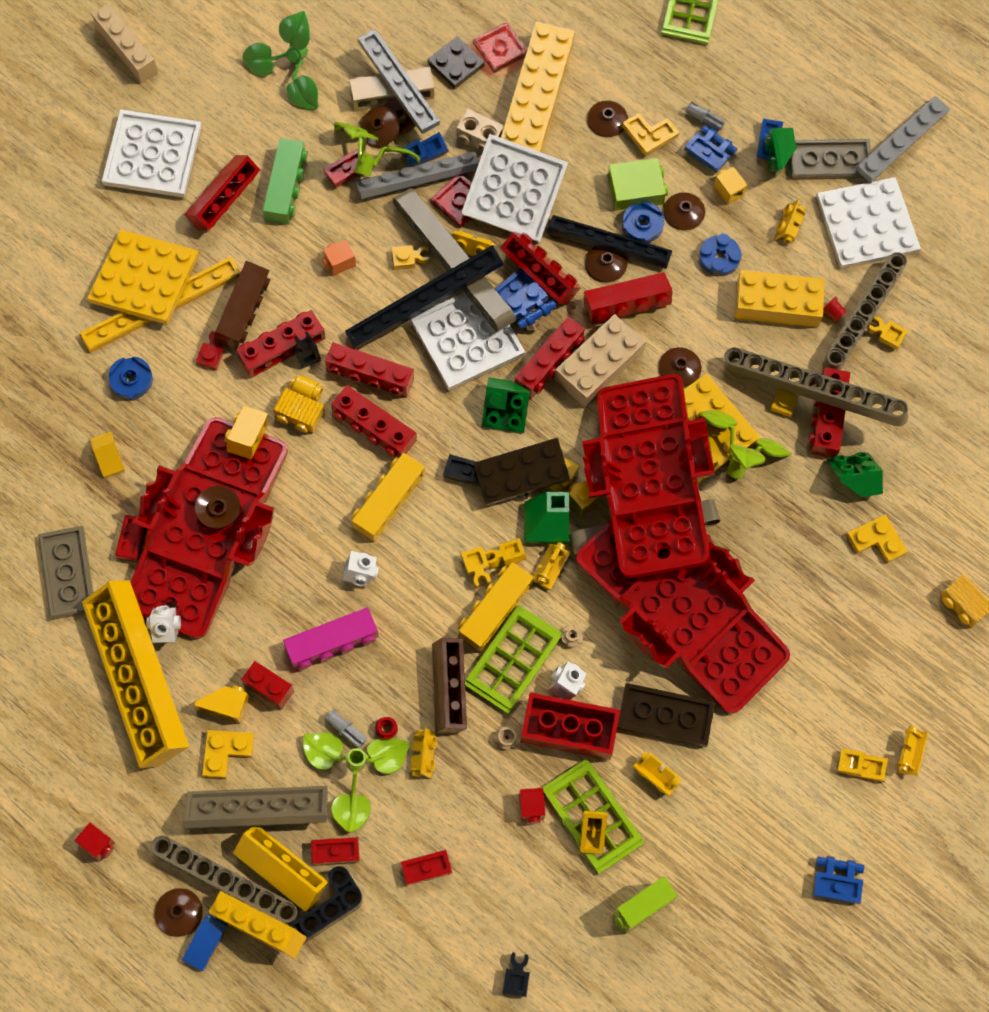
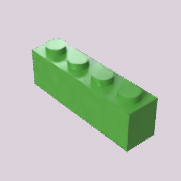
(284, 181)

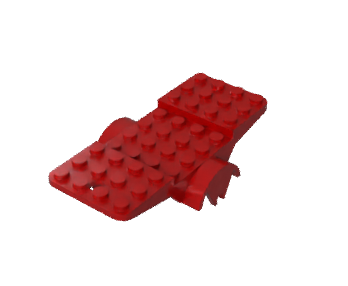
(650, 472)
(181, 555)
(693, 619)

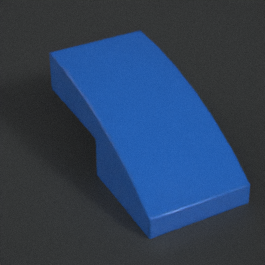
(767, 124)
(426, 150)
(204, 942)

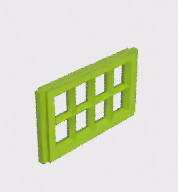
(686, 33)
(489, 693)
(567, 779)

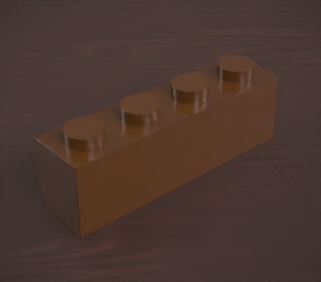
(241, 305)
(449, 686)

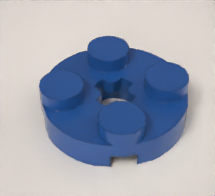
(647, 211)
(723, 244)
(133, 389)

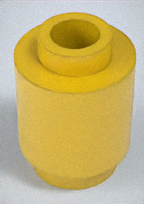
(306, 387)

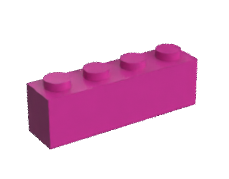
(331, 638)

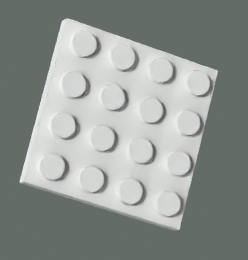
(152, 153)
(514, 187)
(867, 222)
(464, 342)

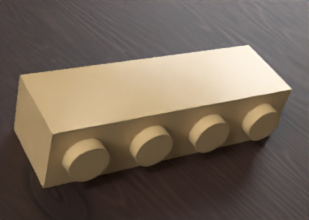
(124, 43)
(374, 92)

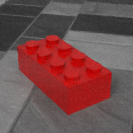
(570, 726)

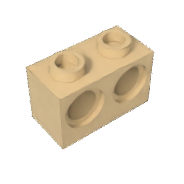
(482, 128)

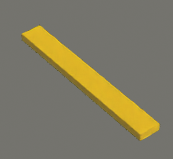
(196, 287)

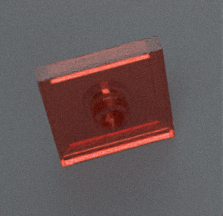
(500, 47)

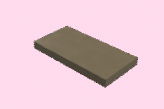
(828, 158)
(66, 571)

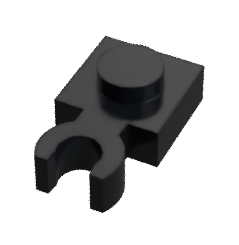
(307, 351)
(516, 980)

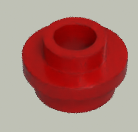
(386, 721)

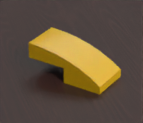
(863, 766)

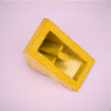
(107, 455)
(593, 832)

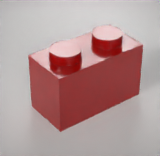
(267, 685)

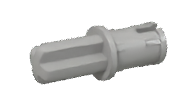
(705, 116)
(345, 728)

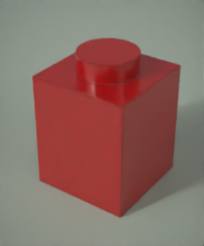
(532, 805)
(95, 842)

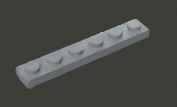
(398, 81)
(902, 139)
(417, 175)

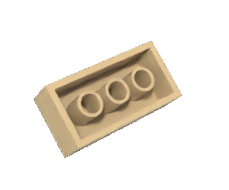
(599, 360)

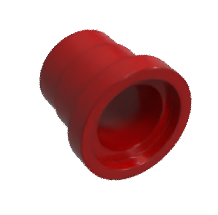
(834, 309)

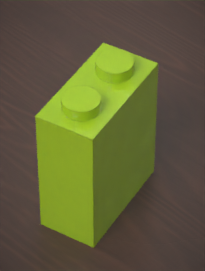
(637, 183)
(644, 905)

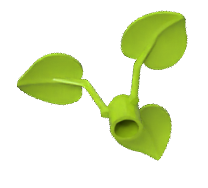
(365, 161)
(740, 456)
(325, 748)

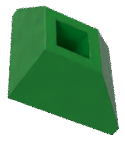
(781, 146)
(505, 405)
(858, 473)
(547, 518)

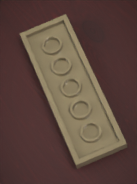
(256, 807)

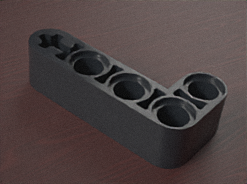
(337, 900)

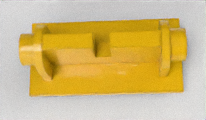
(792, 215)
(469, 244)
(551, 565)
(425, 743)
(913, 751)
(648, 767)

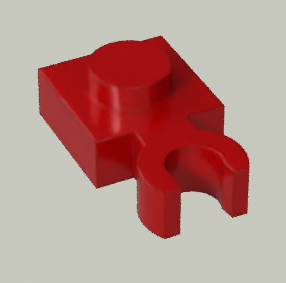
(210, 354)

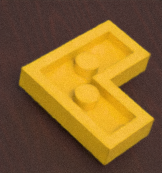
(649, 138)
(878, 533)
(221, 746)

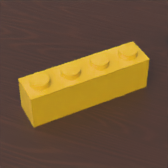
(388, 497)
(496, 606)
(280, 867)
(257, 924)

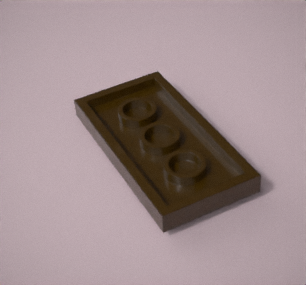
(521, 471)
(666, 715)

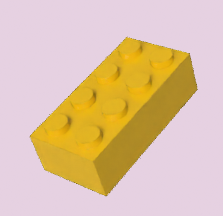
(779, 298)

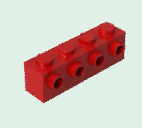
(222, 192)
(540, 267)
(628, 297)
(279, 343)
(550, 357)
(369, 370)
(828, 421)
(373, 422)

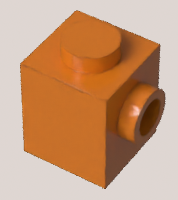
(338, 257)

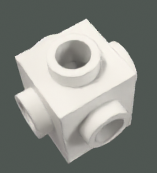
(360, 569)
(163, 624)
(567, 681)

